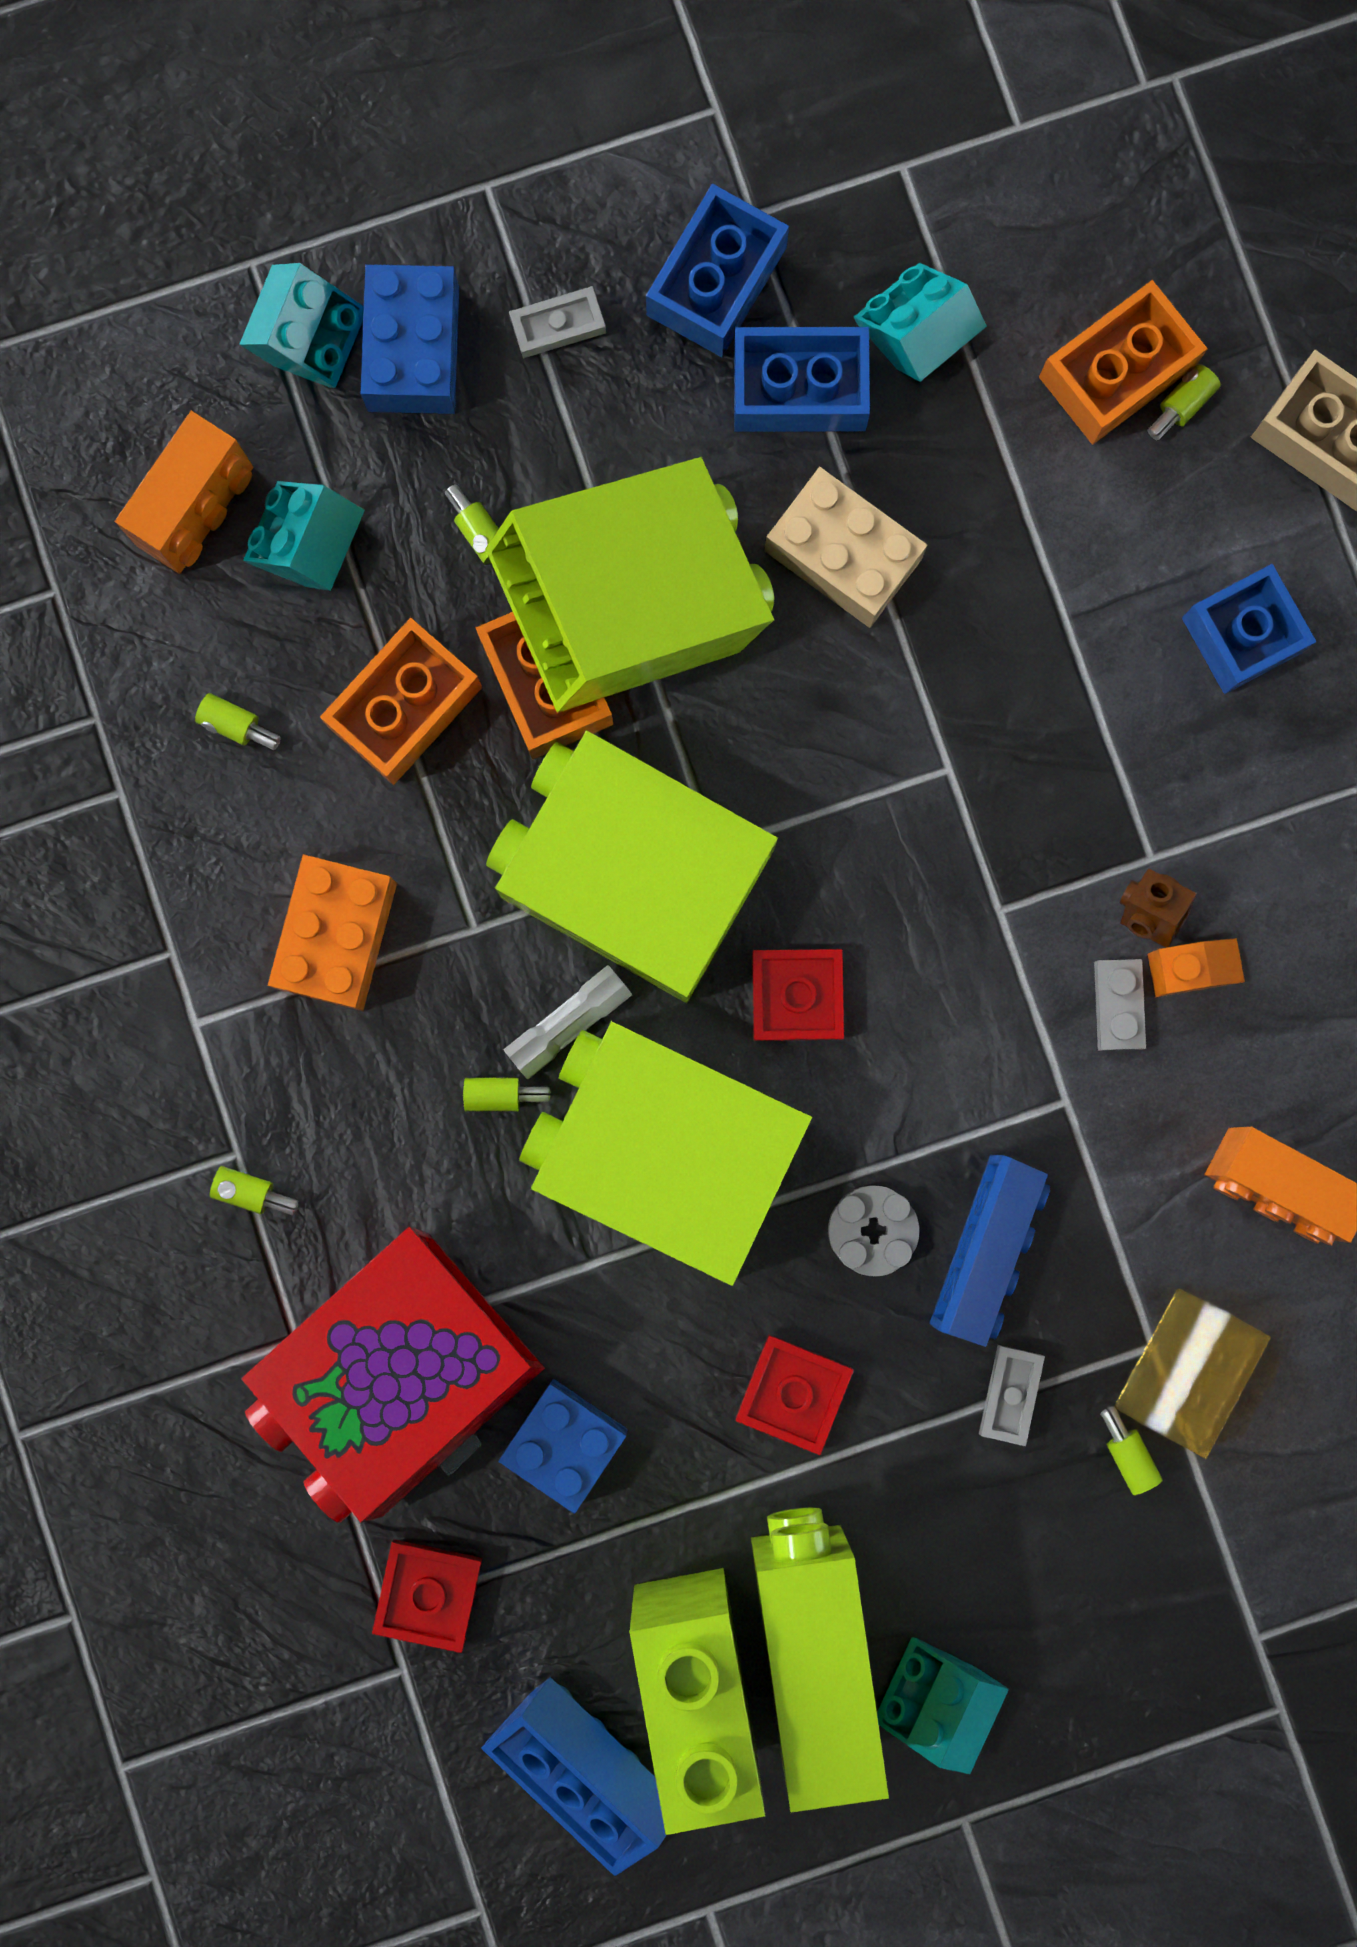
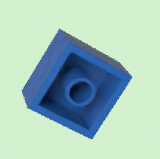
(1248, 628)
(563, 1446)

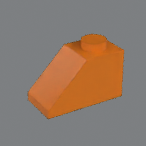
(1195, 967)

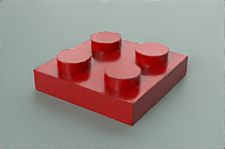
(798, 995)
(794, 1394)
(427, 1596)

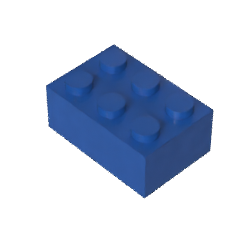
(717, 270)
(410, 339)
(801, 379)

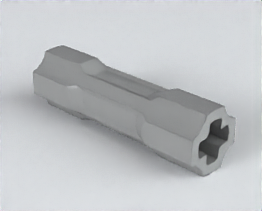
(543, 1042)

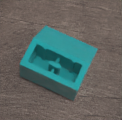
(921, 320)
(303, 324)
(304, 534)
(941, 1706)

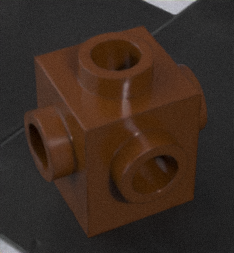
(1156, 907)

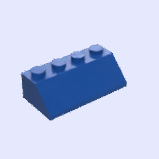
(989, 1250)
(580, 1776)

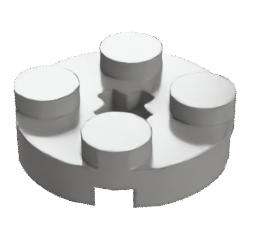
(892, 1249)

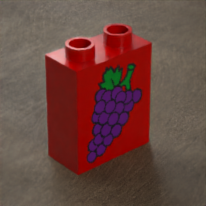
(388, 1378)

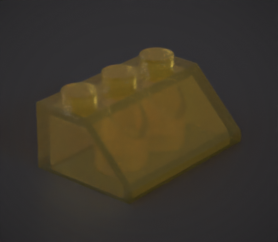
(1192, 1372)

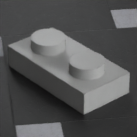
(557, 322)
(1120, 1004)
(1011, 1395)

